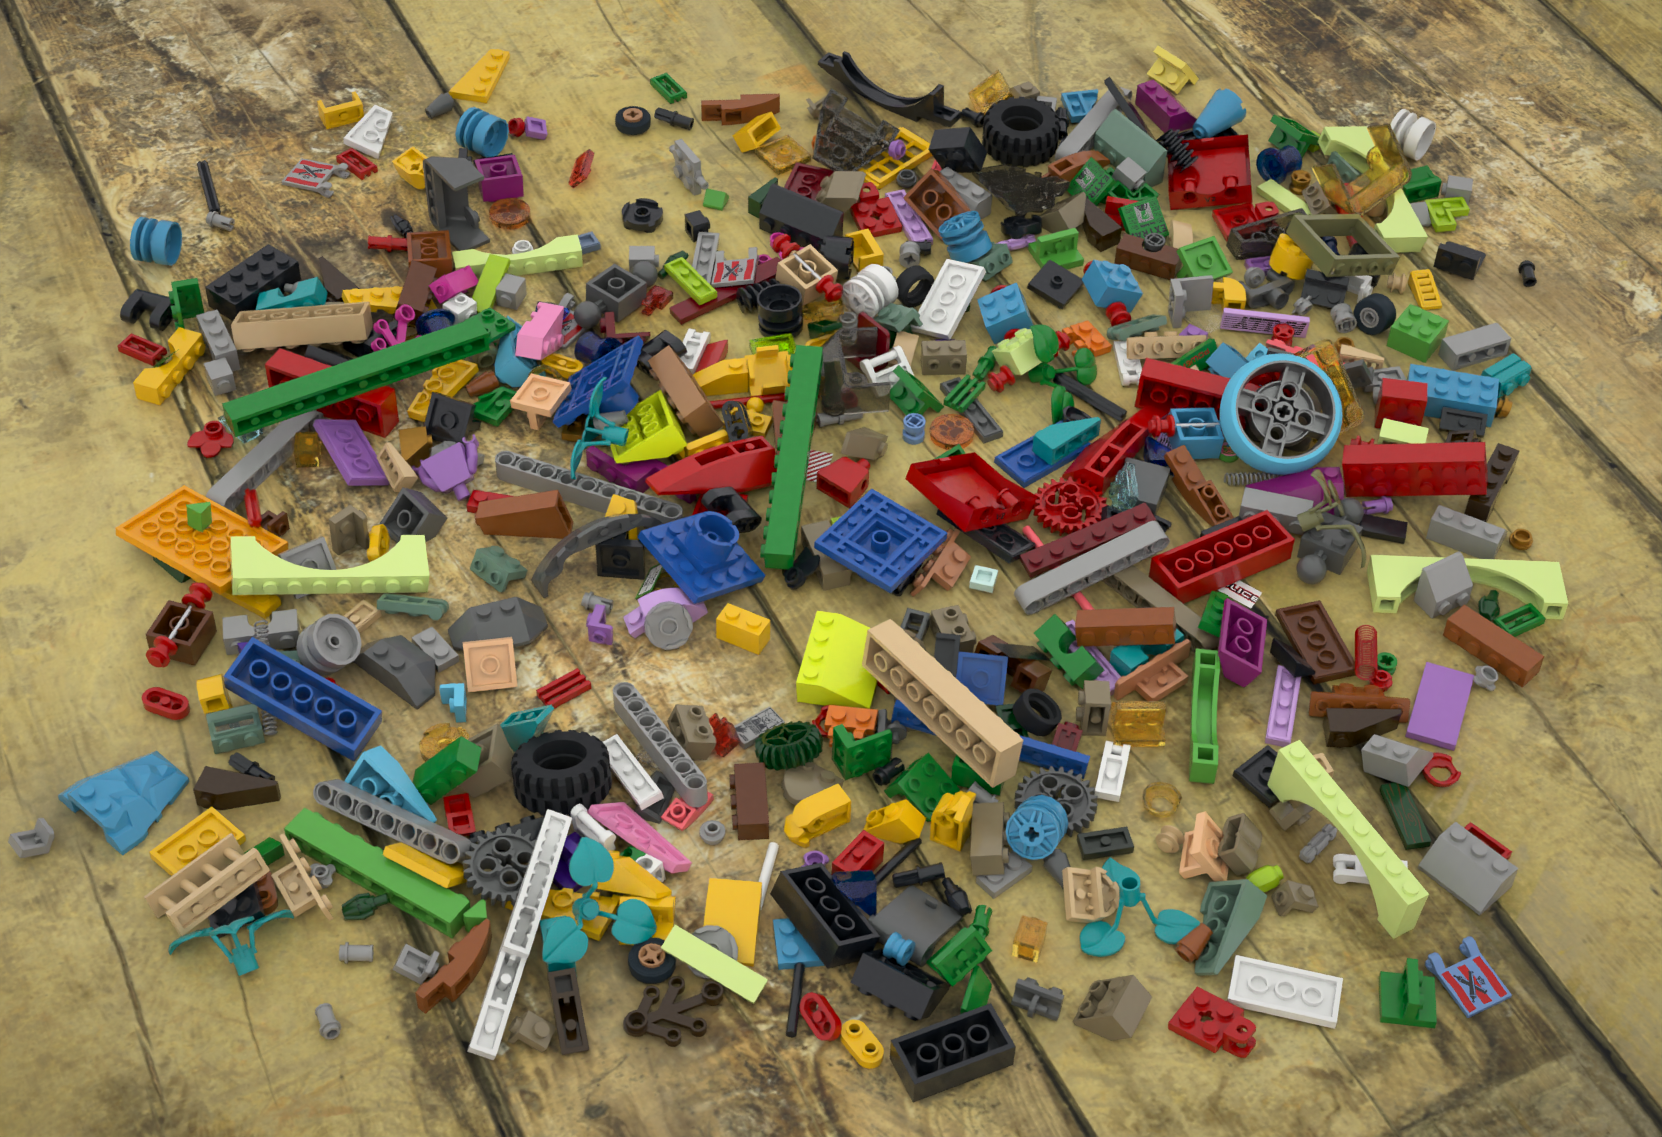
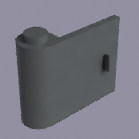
(916, 918)

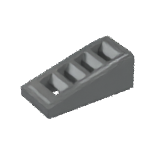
(917, 617)

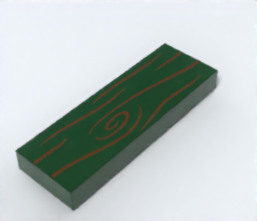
(1405, 816)

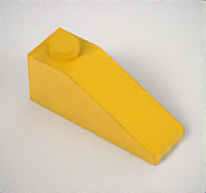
(724, 377)
(633, 879)

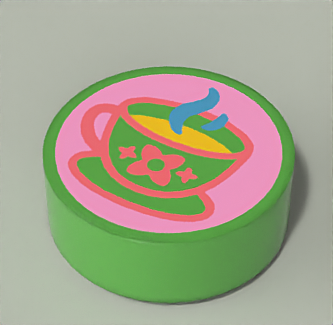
(1227, 453)

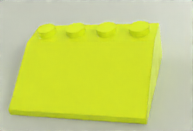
(652, 431)
(833, 664)

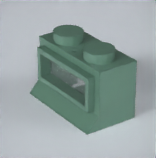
(235, 728)

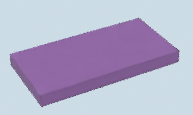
(351, 452)
(1440, 706)

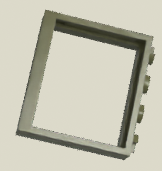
(1306, 233)

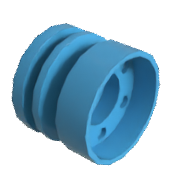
(481, 132)
(965, 237)
(156, 241)
(1046, 817)

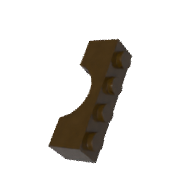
(1499, 472)

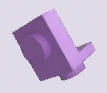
(597, 627)

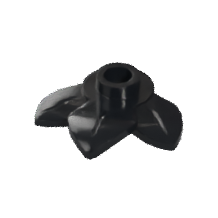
(803, 567)

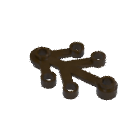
(671, 1011)

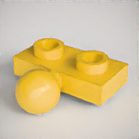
(759, 422)

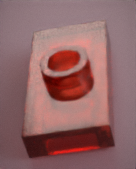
(581, 168)

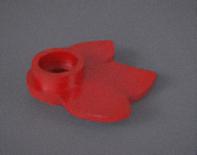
(211, 439)

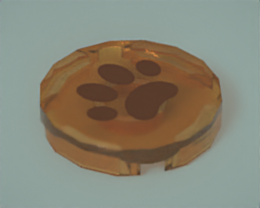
(509, 213)
(951, 430)

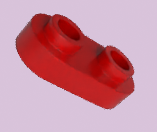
(169, 703)
(820, 1020)

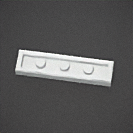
(632, 774)

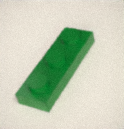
(1213, 612)

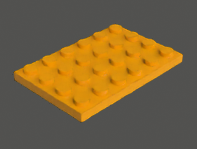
(200, 555)

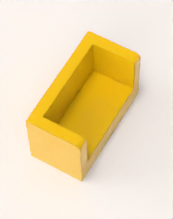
(342, 113)
(865, 250)

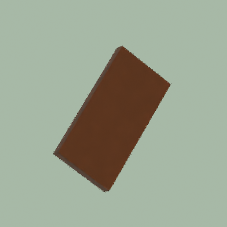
(1317, 641)

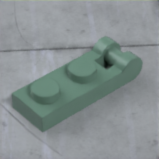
(1136, 327)
(413, 605)

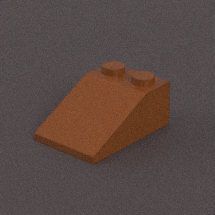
(935, 200)
(431, 249)

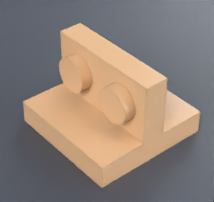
(540, 398)
(490, 664)
(1201, 850)

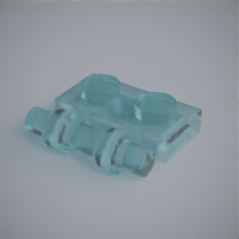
(1124, 490)

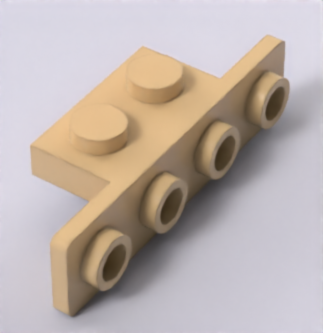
(1164, 346)
(297, 886)

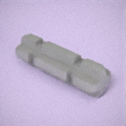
(1318, 843)

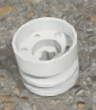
(1413, 134)
(870, 290)

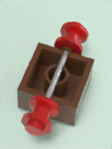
(182, 629)

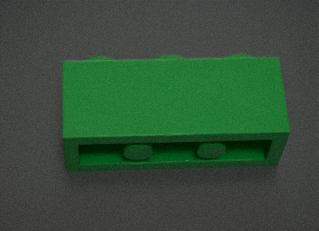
(447, 769)

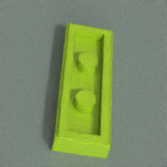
(490, 278)
(690, 280)

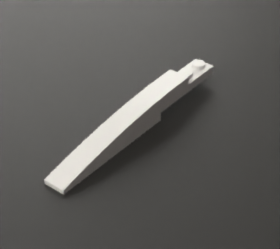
(519, 935)

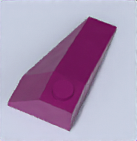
(1304, 485)

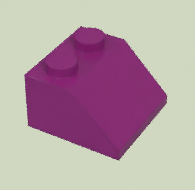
(501, 178)

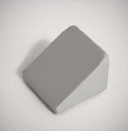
(1422, 213)

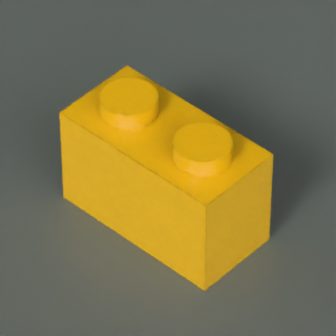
(756, 132)
(743, 629)

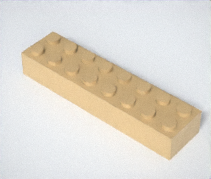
(942, 703)

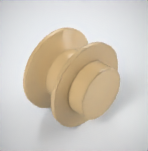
(1396, 282)
(1169, 839)

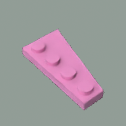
(637, 832)

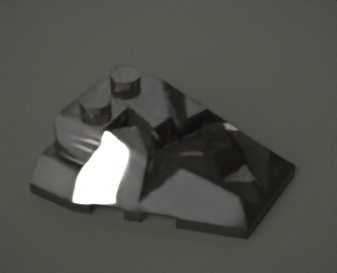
(846, 139)
(1022, 190)

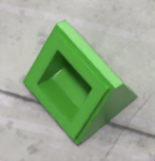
(715, 199)
(199, 515)
(475, 915)

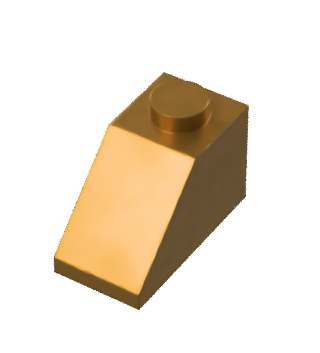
(415, 445)

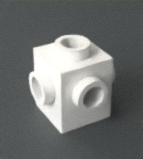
(462, 307)

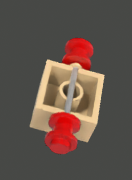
(806, 271)

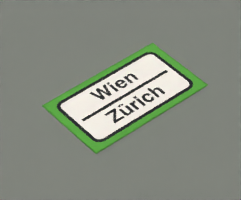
(650, 580)

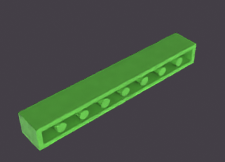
(371, 870)

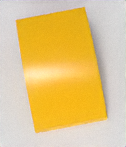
(736, 908)

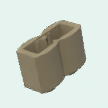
(1240, 844)

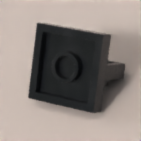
(1324, 290)
(450, 418)
(621, 558)

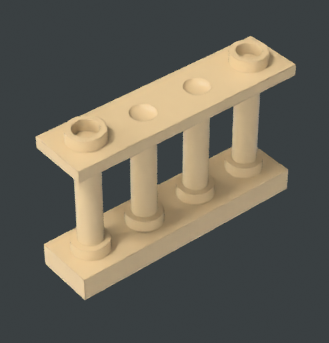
(206, 884)

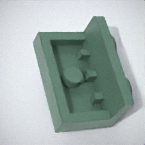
(1345, 170)
(994, 260)
(897, 317)
(496, 567)

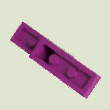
(629, 476)

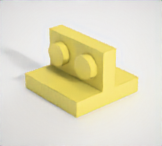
(1171, 71)

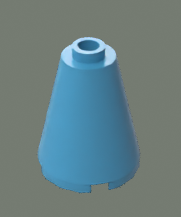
(1219, 114)

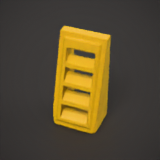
(1423, 288)

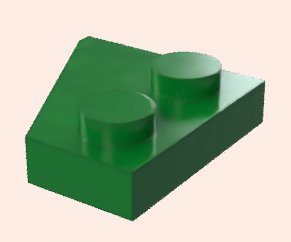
(494, 406)

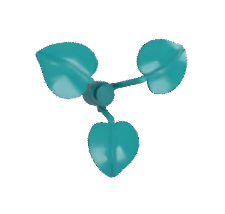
(611, 434)
(633, 921)
(1103, 940)
(243, 956)

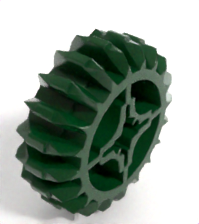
(788, 745)

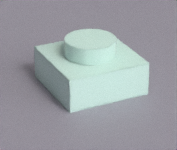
(983, 579)

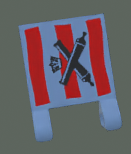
(1471, 981)

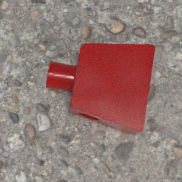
(844, 480)

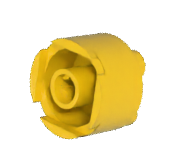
(1289, 258)

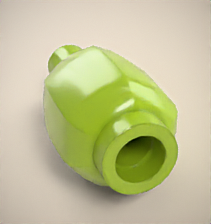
(1266, 877)

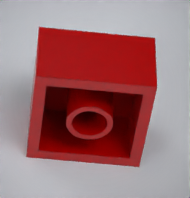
(1401, 402)

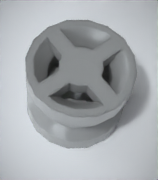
(907, 249)

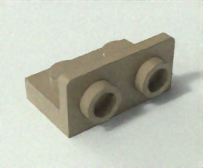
(1317, 201)
(347, 529)

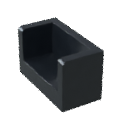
(947, 651)

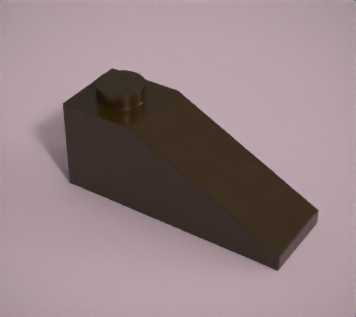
(1099, 228)
(334, 281)
(1354, 726)
(232, 790)
(567, 1011)

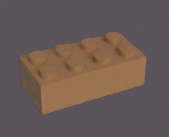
(684, 393)

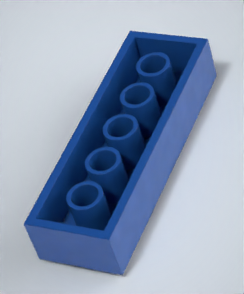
(303, 699)

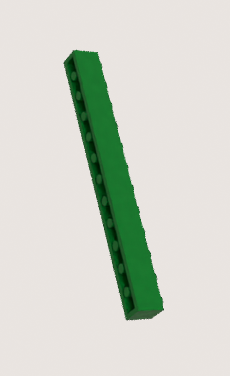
(355, 377)
(793, 458)

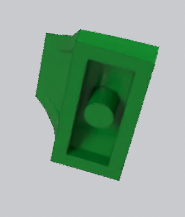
(1422, 185)

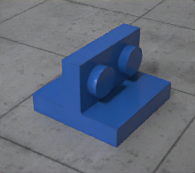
(983, 676)

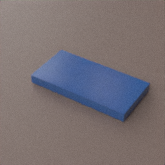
(1028, 467)

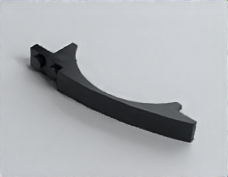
(927, 106)

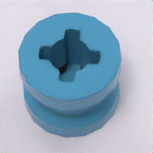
(899, 948)

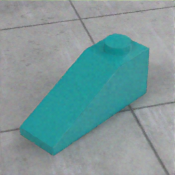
(1064, 438)
(525, 724)

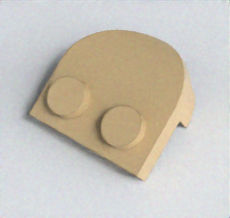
(1089, 894)

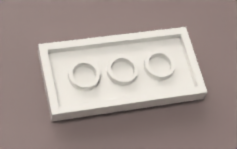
(949, 298)
(1285, 991)

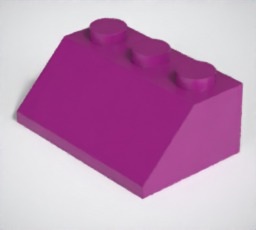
(1163, 107)
(1241, 643)

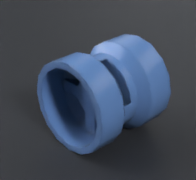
(913, 428)

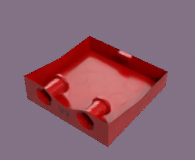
(1216, 177)
(970, 491)

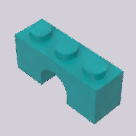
(307, 293)
(1129, 657)

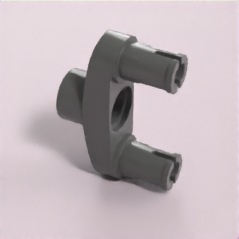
(1273, 293)

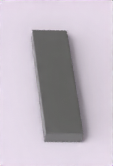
(983, 423)

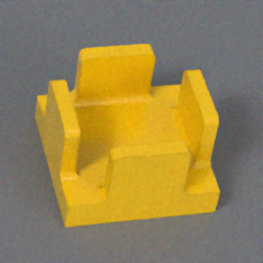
(768, 371)

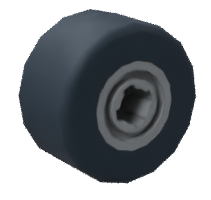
(1374, 314)

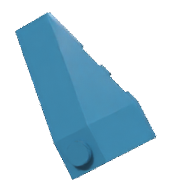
(1226, 361)

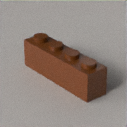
(1125, 626)
(1493, 645)

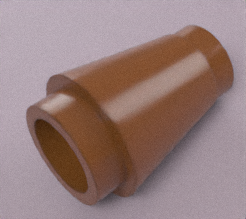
(482, 384)
(1193, 944)

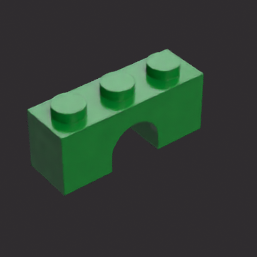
(1056, 638)

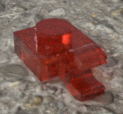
(656, 298)
(725, 735)

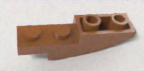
(739, 110)
(1070, 165)
(1198, 492)
(464, 965)

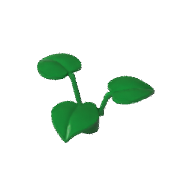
(1046, 345)

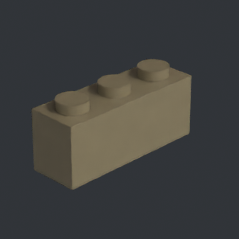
(829, 572)
(989, 839)

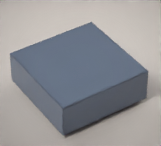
(589, 242)

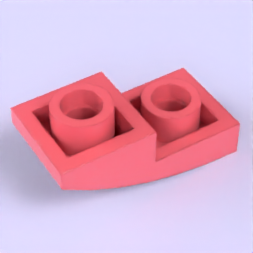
(682, 815)

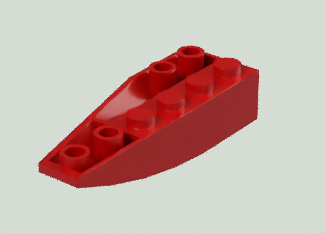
(1107, 455)
(736, 464)

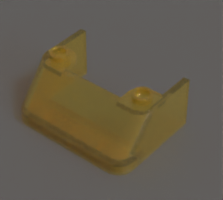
(1386, 175)
(1331, 363)

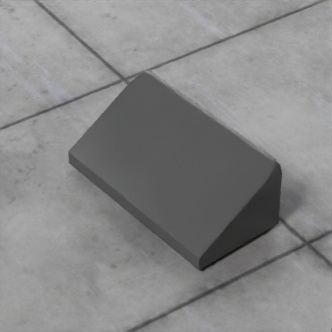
(655, 811)

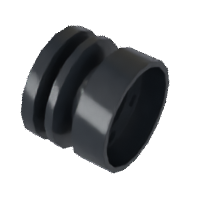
(780, 310)

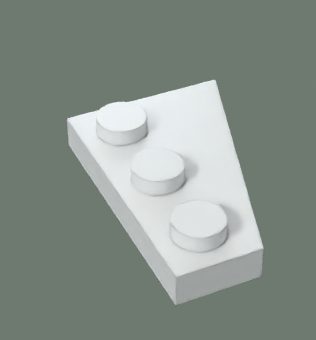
(370, 132)

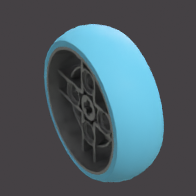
(1293, 372)

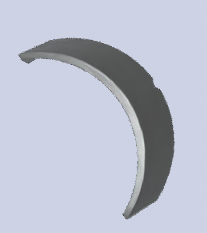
(583, 538)

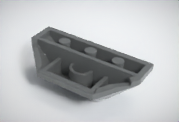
(499, 619)
(400, 668)

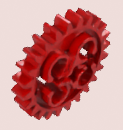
(1072, 498)

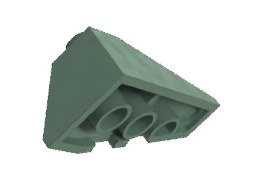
(1230, 912)

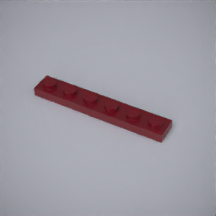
(1084, 540)

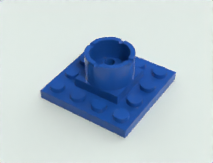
(617, 391)
(880, 540)
(702, 555)

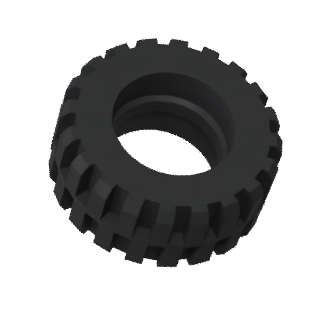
(1020, 131)
(561, 772)

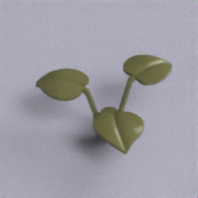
(1313, 517)

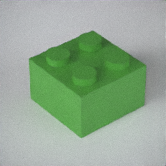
(1417, 333)

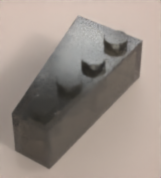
(1259, 237)

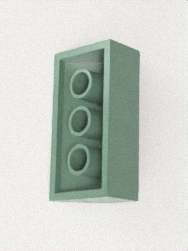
(1121, 139)

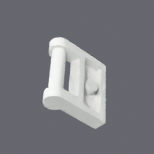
(885, 375)
(590, 828)

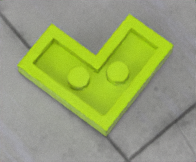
(1444, 210)

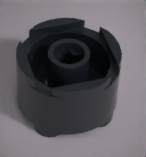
(839, 253)

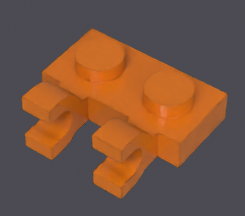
(1087, 336)
(855, 720)

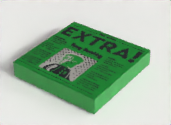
(1093, 181)
(1143, 218)

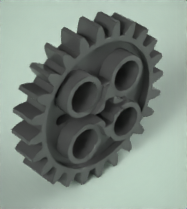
(1076, 797)
(505, 865)

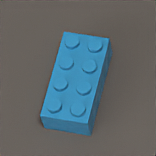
(1456, 391)

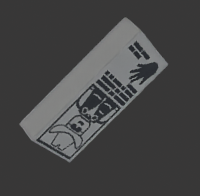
(753, 726)

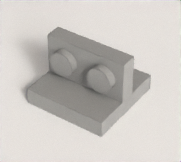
(311, 554)

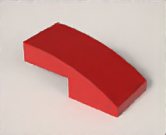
(459, 814)

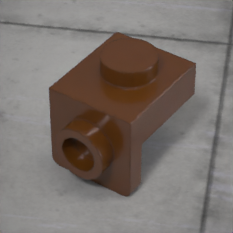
(275, 523)

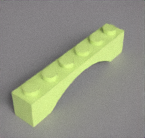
(557, 255)

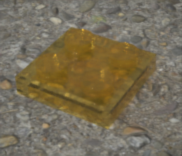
(990, 92)
(782, 154)

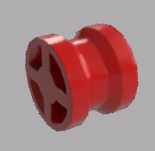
(1284, 333)

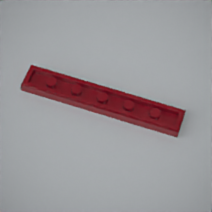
(690, 309)

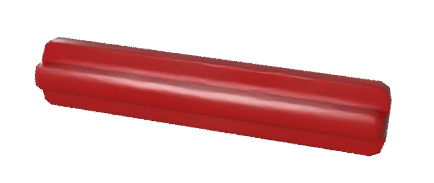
(252, 508)

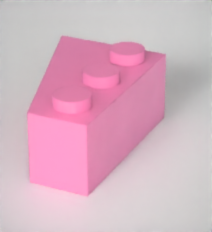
(542, 334)

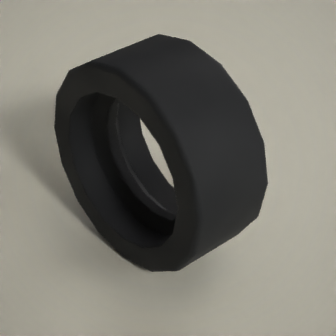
(910, 277)
(1030, 719)

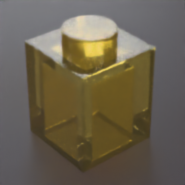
(307, 449)
(1029, 938)

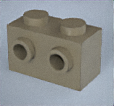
(948, 356)
(953, 621)
(1094, 708)
(692, 730)

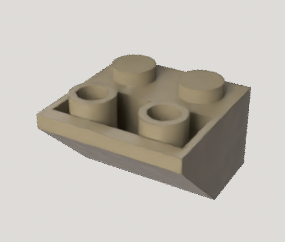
(1113, 1007)

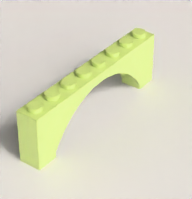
(1401, 227)
(262, 573)
(1532, 582)
(1395, 889)

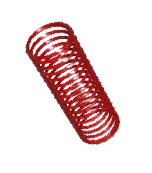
(1357, 652)

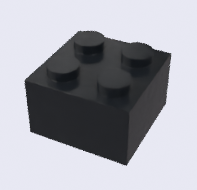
(958, 149)

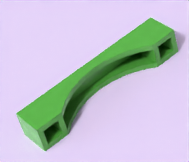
(1203, 726)

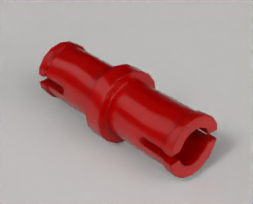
(387, 243)

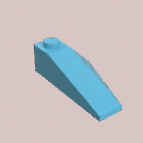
(512, 368)
(385, 778)

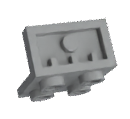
(1189, 295)

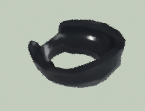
(1073, 414)

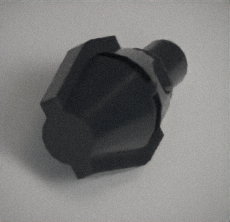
(401, 225)
(956, 897)

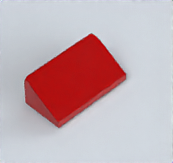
(713, 354)

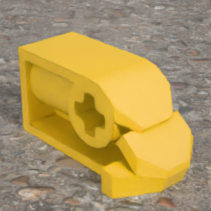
(410, 167)
(818, 815)
(952, 819)

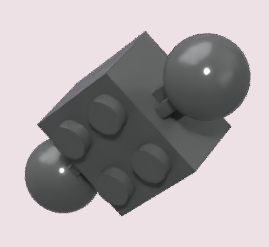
(615, 292)
(1330, 547)

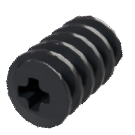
(1177, 149)
(748, 297)

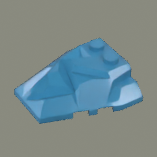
(127, 798)

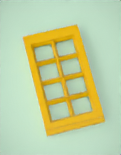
(913, 140)

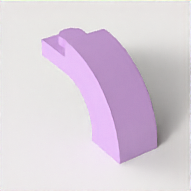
(636, 618)

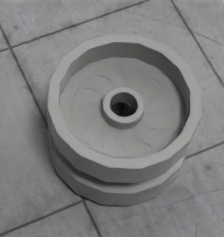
(329, 644)

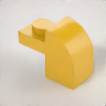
(1229, 294)
(213, 694)

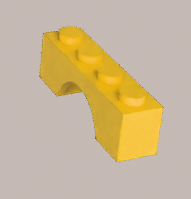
(157, 383)

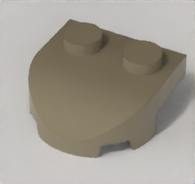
(806, 781)

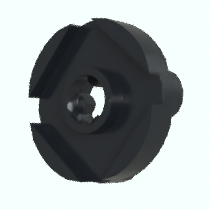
(633, 217)
(1017, 226)

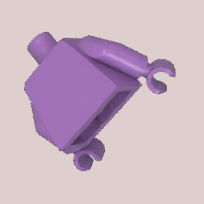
(451, 468)

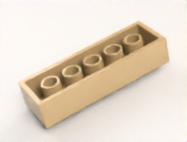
(302, 326)

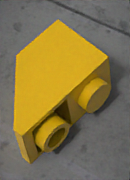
(895, 822)

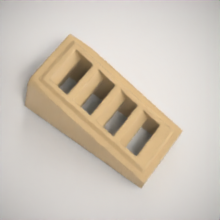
(1349, 354)
(401, 473)

